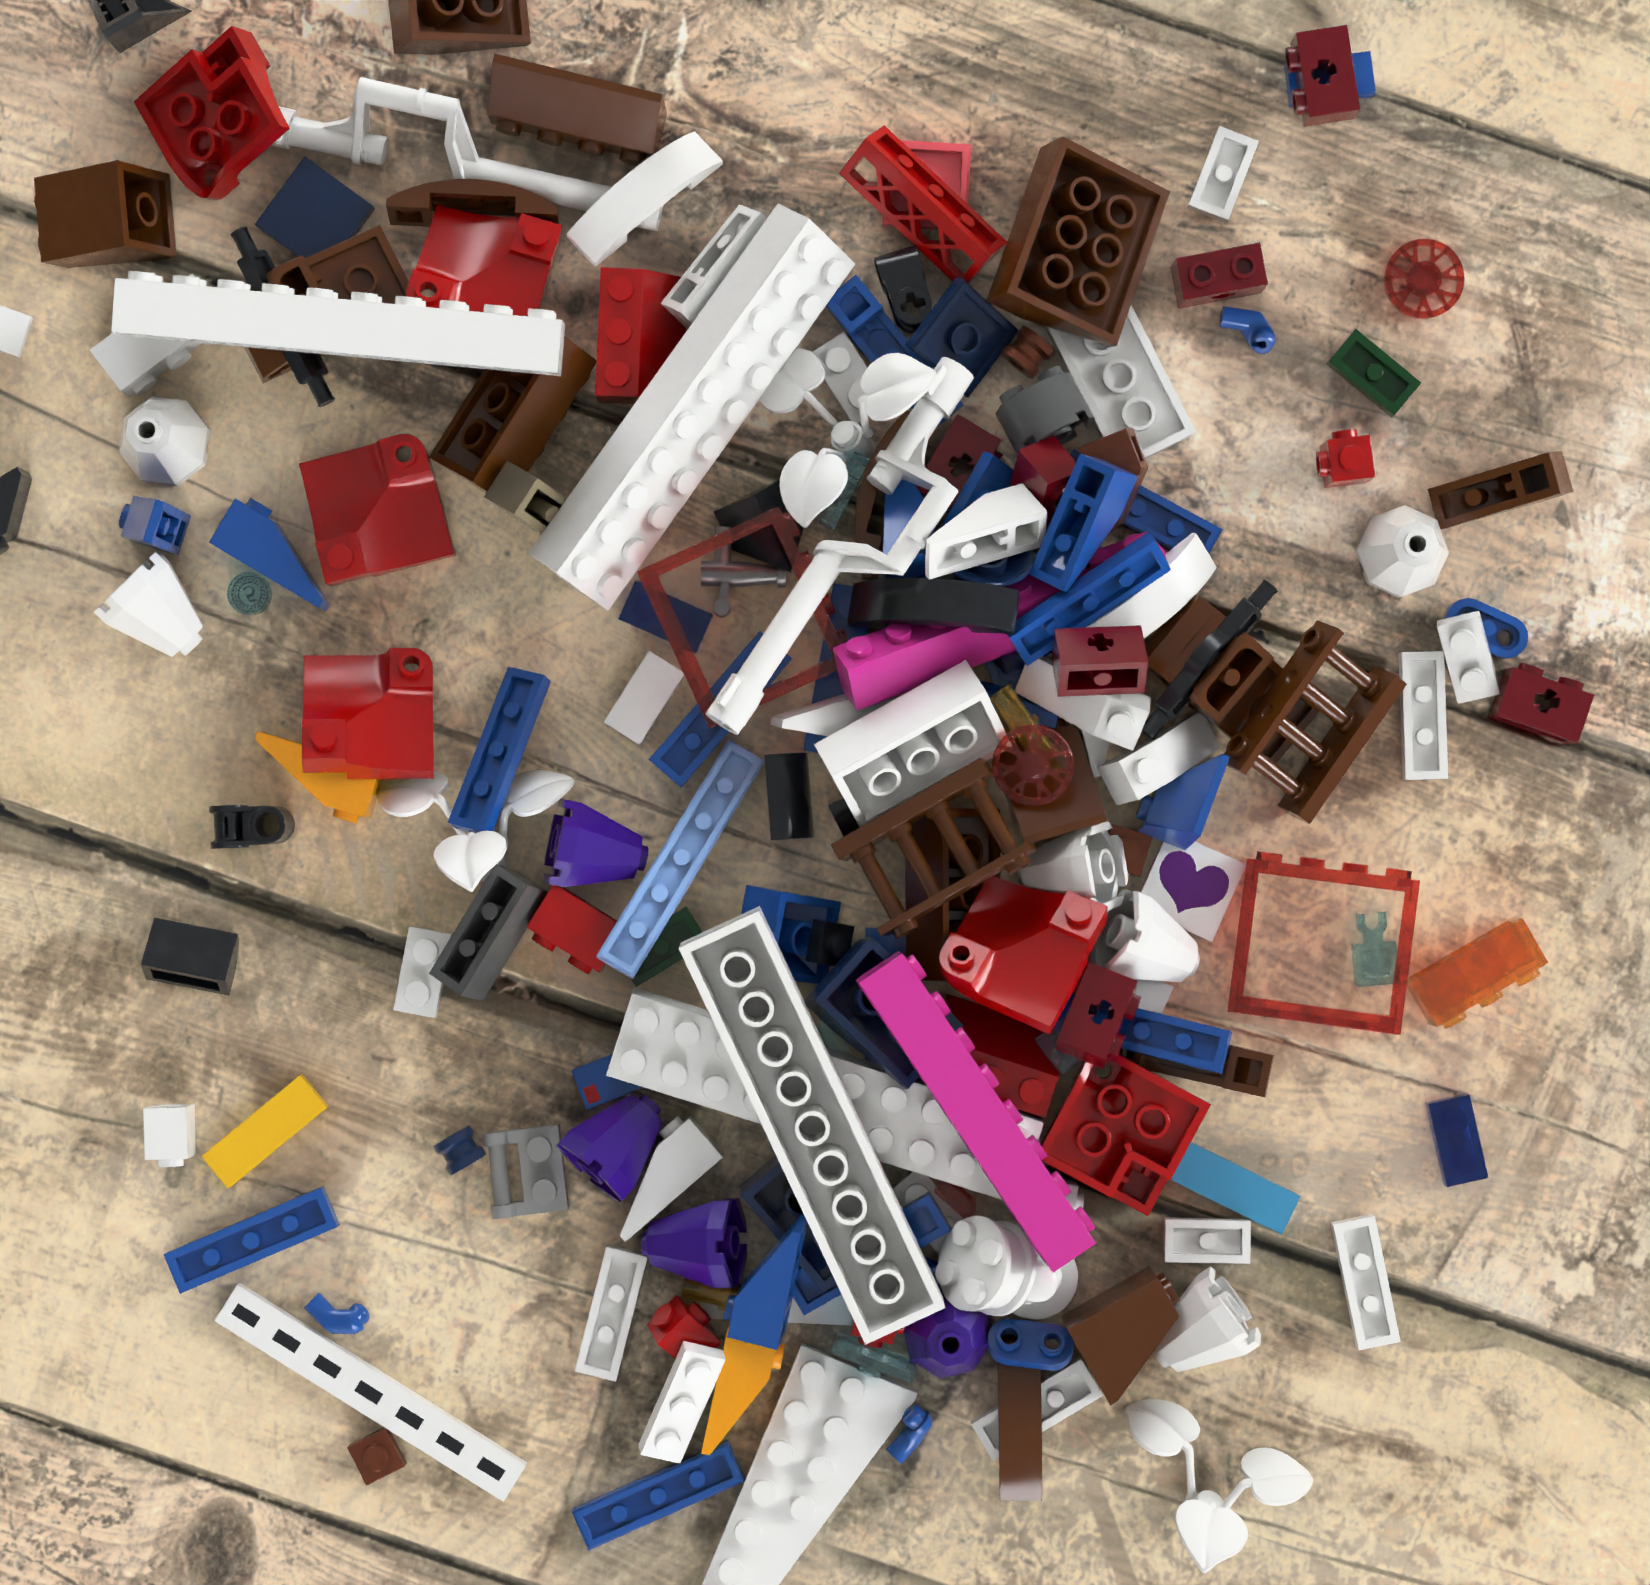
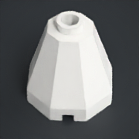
(164, 440)
(1390, 561)
(154, 609)
(1082, 862)
(1145, 942)
(1208, 1326)

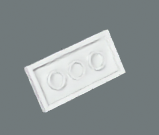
(1126, 386)

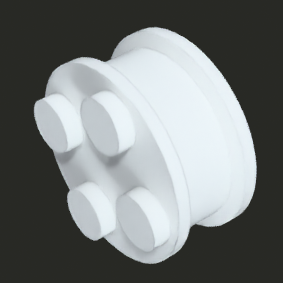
(986, 1266)

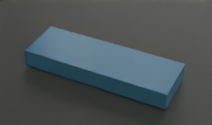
(1236, 1188)

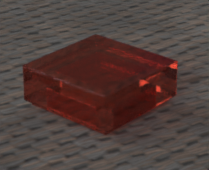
(956, 1198)

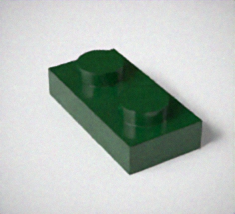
(1373, 373)
(666, 948)

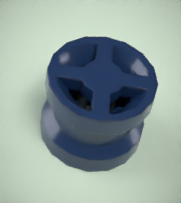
(459, 1150)

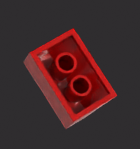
(632, 332)
(1010, 1054)

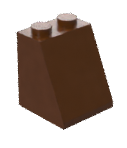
(104, 215)
(1073, 810)
(1123, 1328)

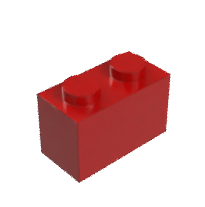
(572, 926)

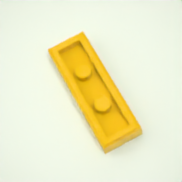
(265, 1131)

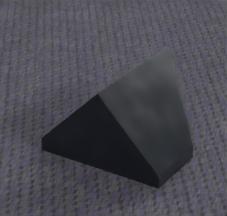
(132, 21)
(763, 543)

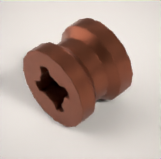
(1027, 352)

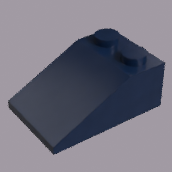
(852, 1017)
(776, 1205)

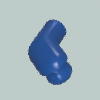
(1252, 325)
(337, 1321)
(917, 1425)

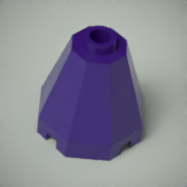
(591, 848)
(614, 1144)
(700, 1243)
(942, 1359)

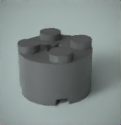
(1044, 410)

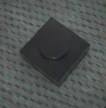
(828, 942)

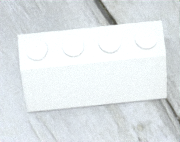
(912, 742)

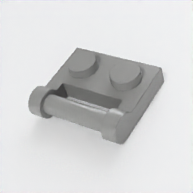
(540, 1169)

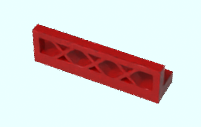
(925, 193)

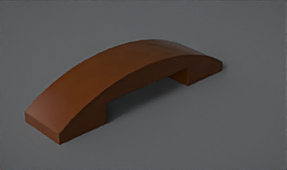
(417, 204)
(868, 494)
(1243, 1070)
(1019, 1431)

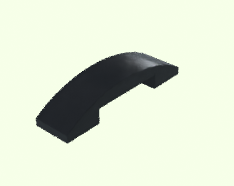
(934, 602)

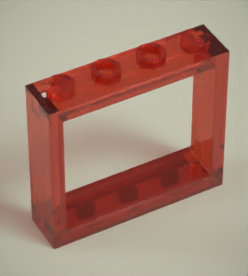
(785, 529)
(1351, 875)

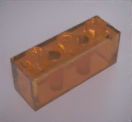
(1477, 973)

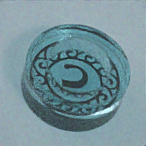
(249, 593)

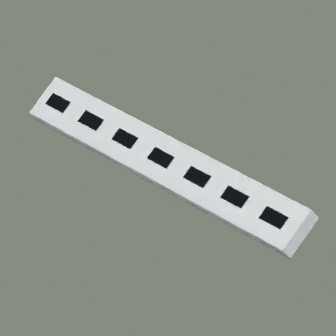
(371, 1391)

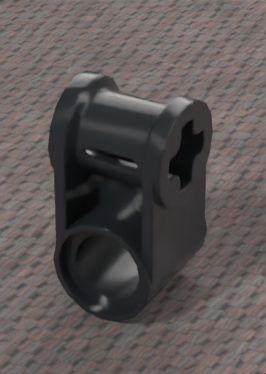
(904, 282)
(243, 825)

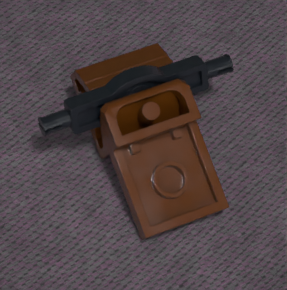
(354, 265)
(1217, 668)

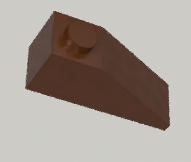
(1501, 489)

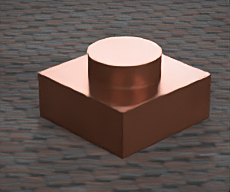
(1135, 848)
(377, 1455)

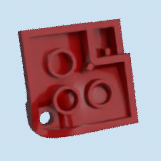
(214, 113)
(485, 260)
(376, 511)
(368, 715)
(1023, 950)
(1123, 1131)

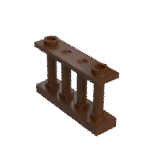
(1344, 740)
(935, 806)

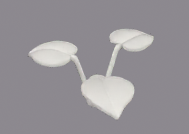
(815, 481)
(472, 856)
(1205, 1521)

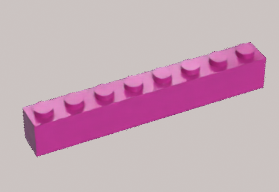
(908, 655)
(976, 1110)

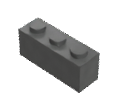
(488, 933)

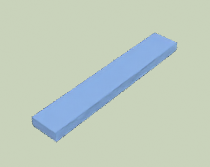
(680, 859)

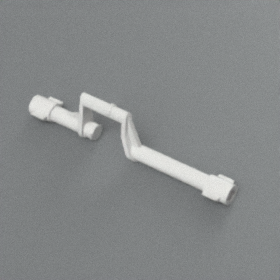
(353, 140)
(900, 461)

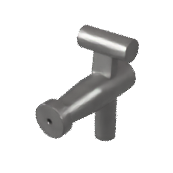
(728, 573)

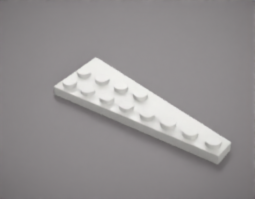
(806, 1462)

